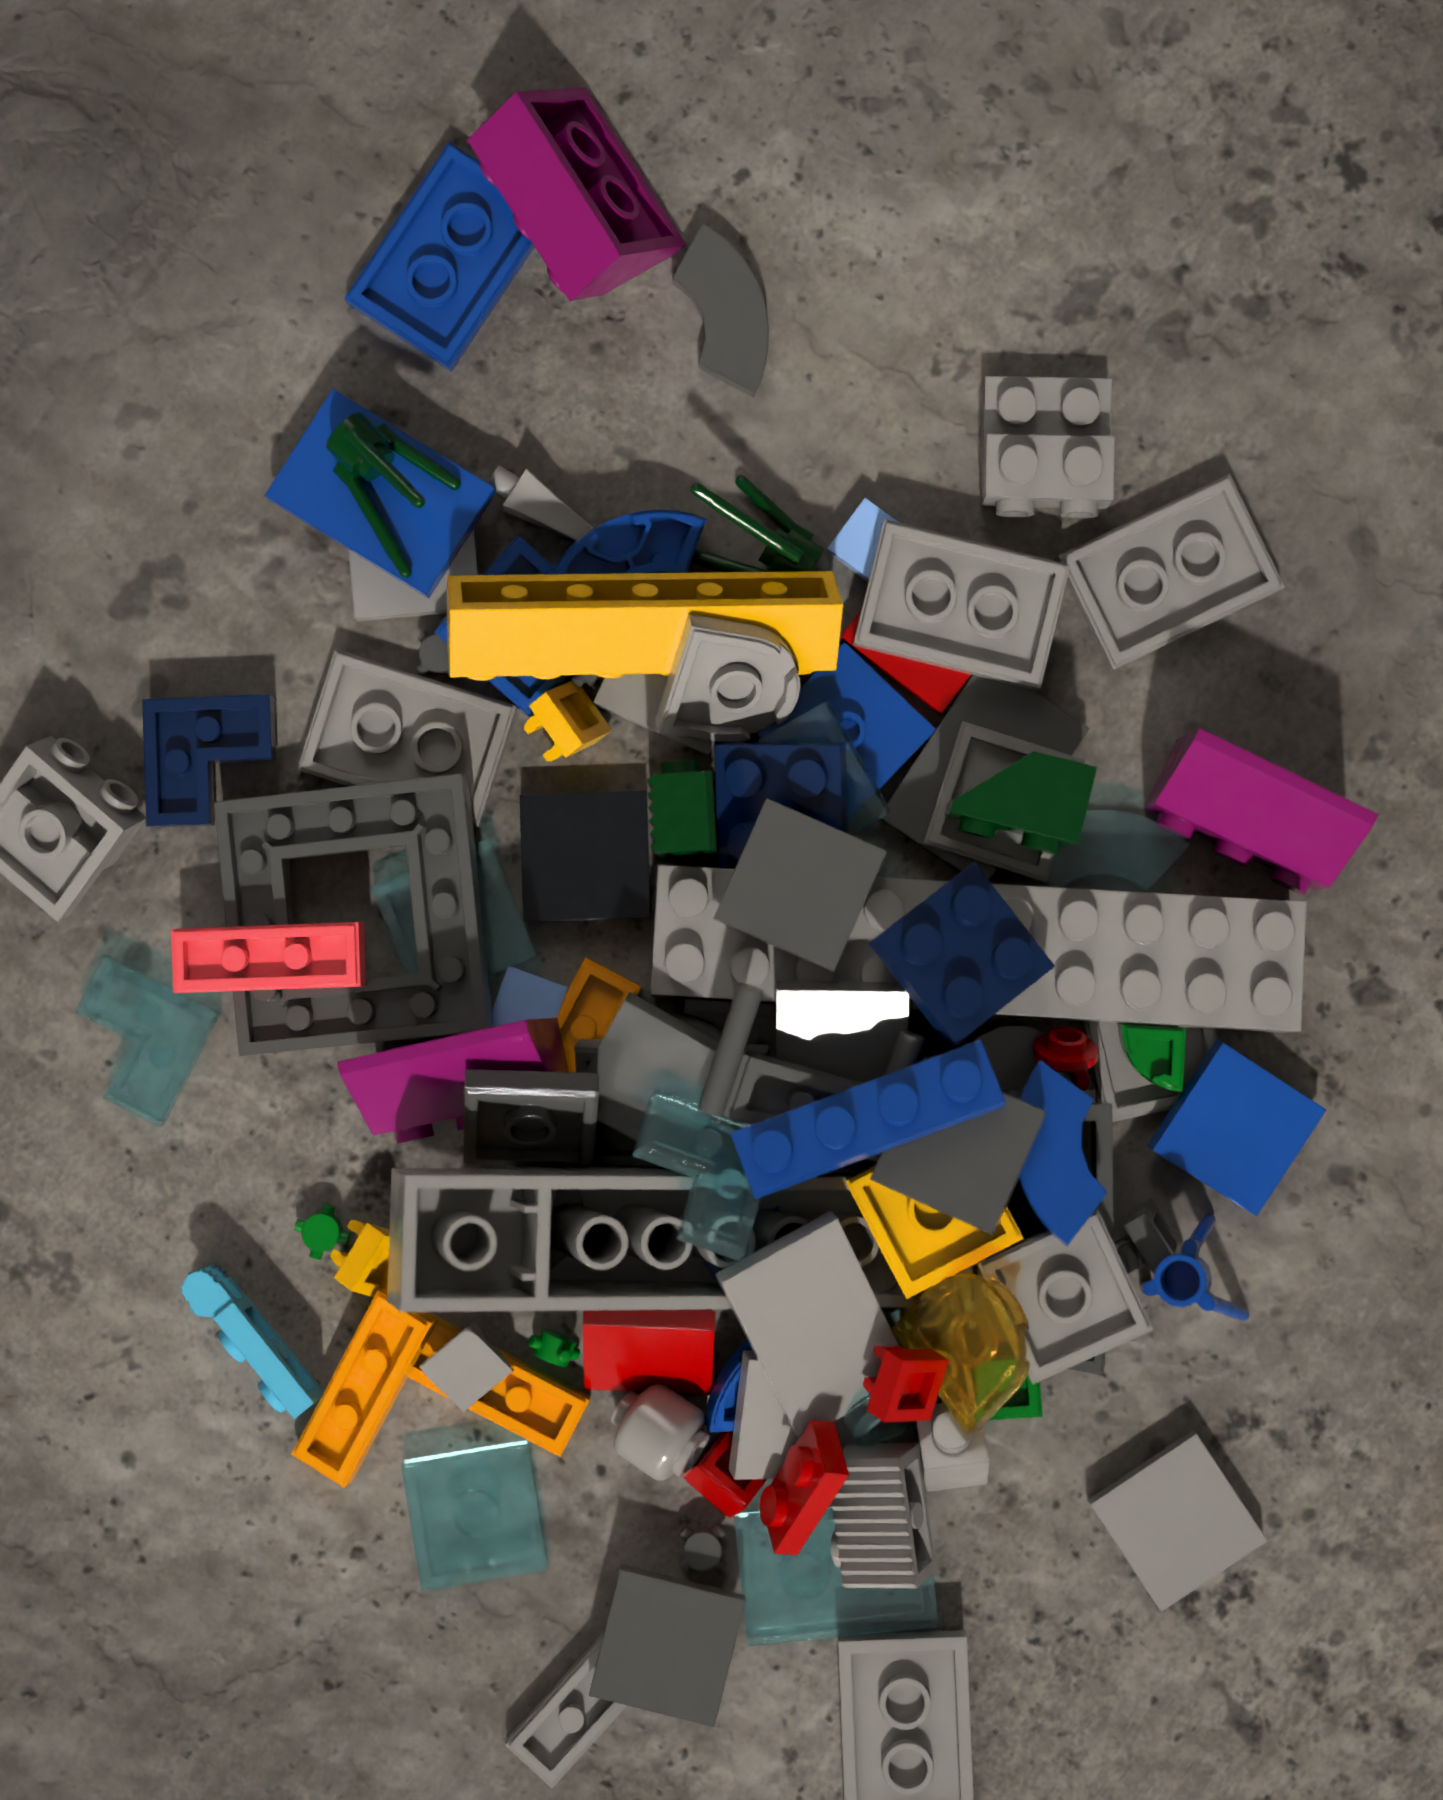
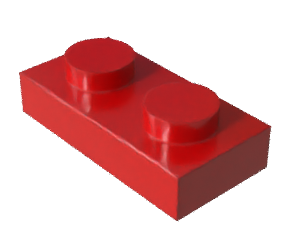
(803, 1487)

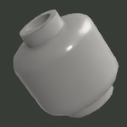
(659, 1432)

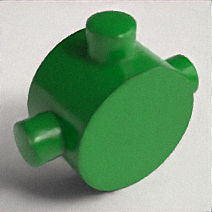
(322, 1231)
(554, 1347)

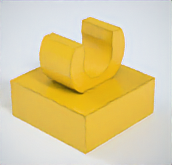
(568, 719)
(366, 1264)

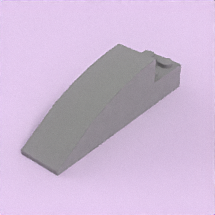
(487, 1235)

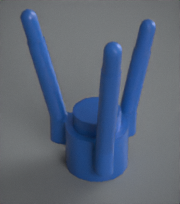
(1186, 1277)

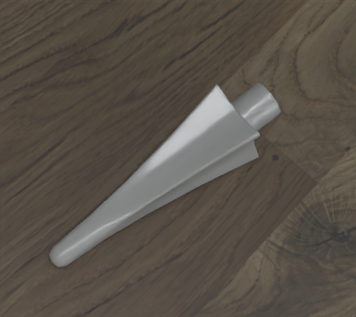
(537, 504)

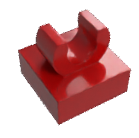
(905, 1383)

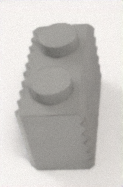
(882, 1518)

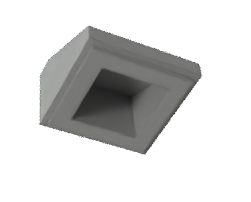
(466, 1366)

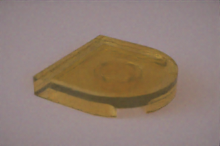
(982, 1335)

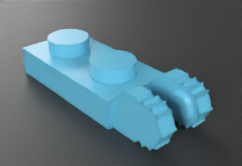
(251, 1338)

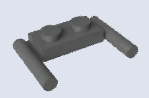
(758, 1086)

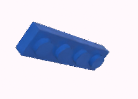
(868, 1119)

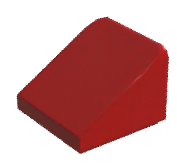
(714, 1481)

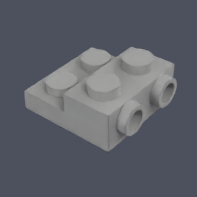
(1047, 445)
(61, 824)

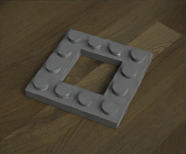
(437, 828)

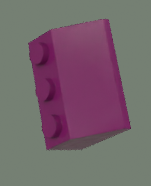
(574, 190)
(1258, 812)
(426, 1081)

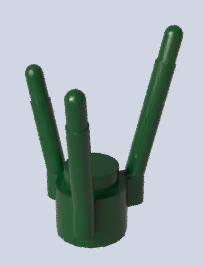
(367, 452)
(784, 550)

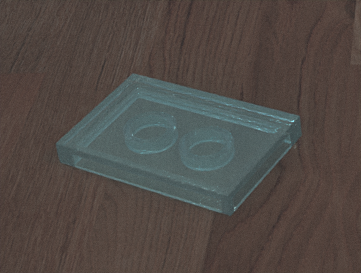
(804, 1593)

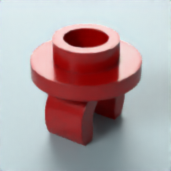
(1067, 1051)

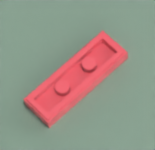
(268, 957)

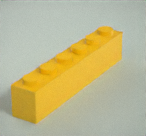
(628, 620)

